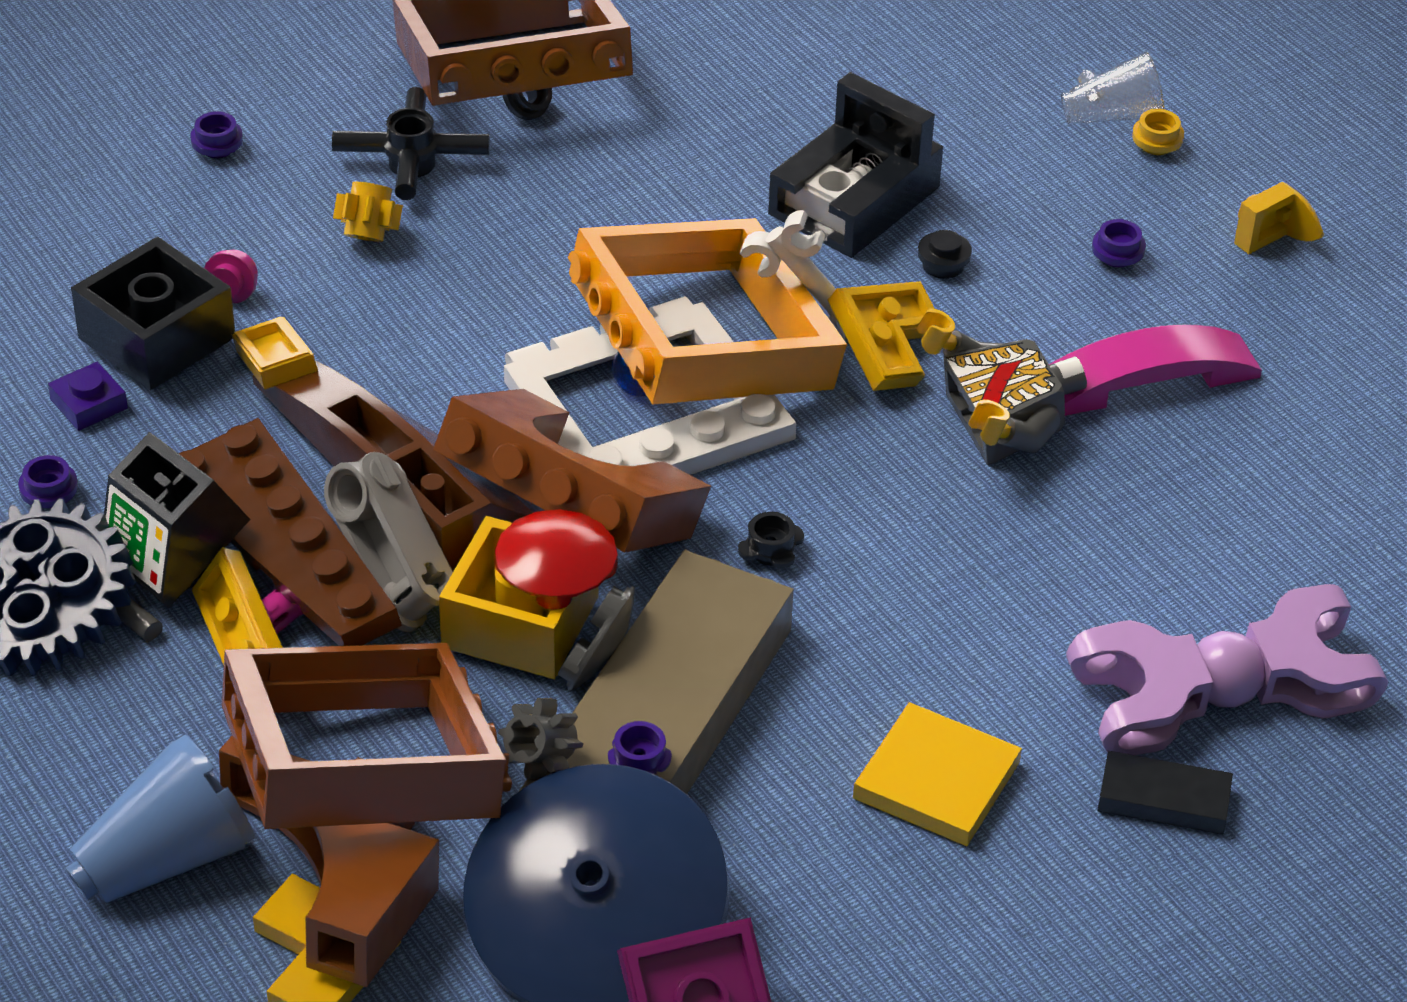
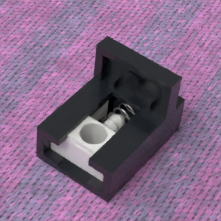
(860, 169)

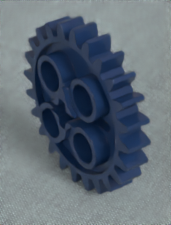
(58, 583)

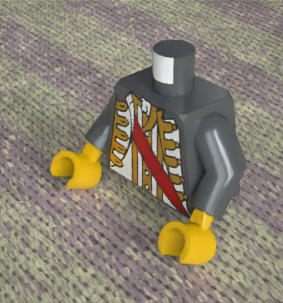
(1001, 390)

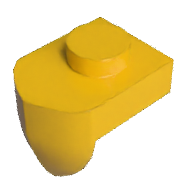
(1273, 215)

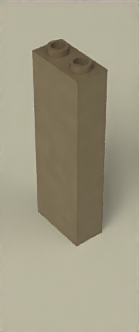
(686, 664)

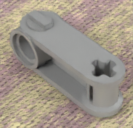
(389, 533)

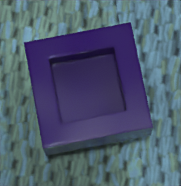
(87, 396)

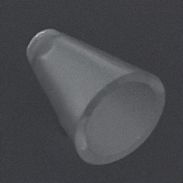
(1116, 93)

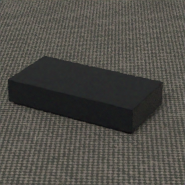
(1165, 792)

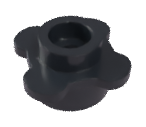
(771, 540)

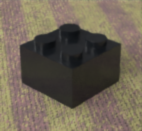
(153, 312)

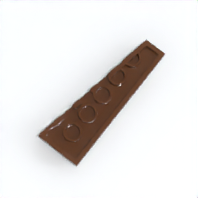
(295, 536)

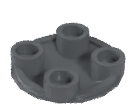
(590, 658)

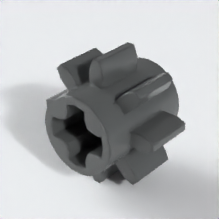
(540, 737)

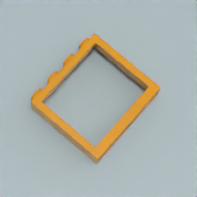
(799, 360)

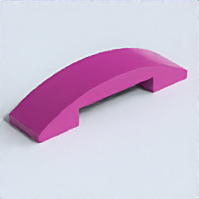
(1158, 356)

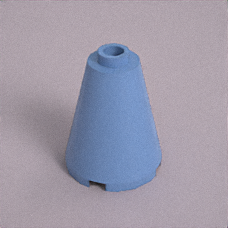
(160, 827)

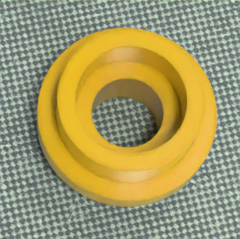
(1158, 132)

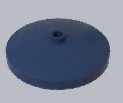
(527, 874)

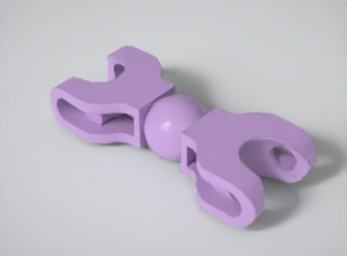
(1176, 678)

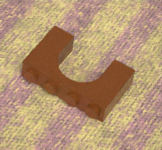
(515, 444)

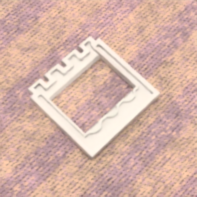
(686, 443)

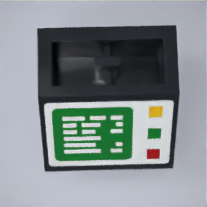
(168, 517)

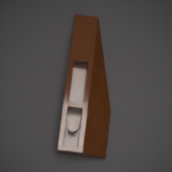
(351, 422)

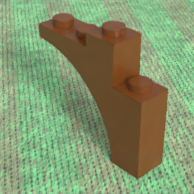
(369, 880)

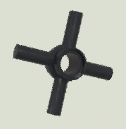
(410, 143)

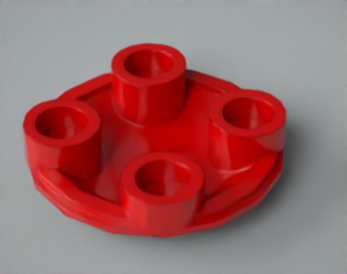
(556, 556)

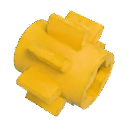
(367, 211)

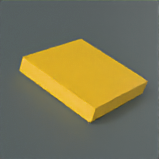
(937, 773)

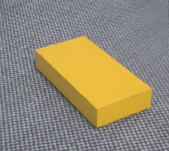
(274, 352)

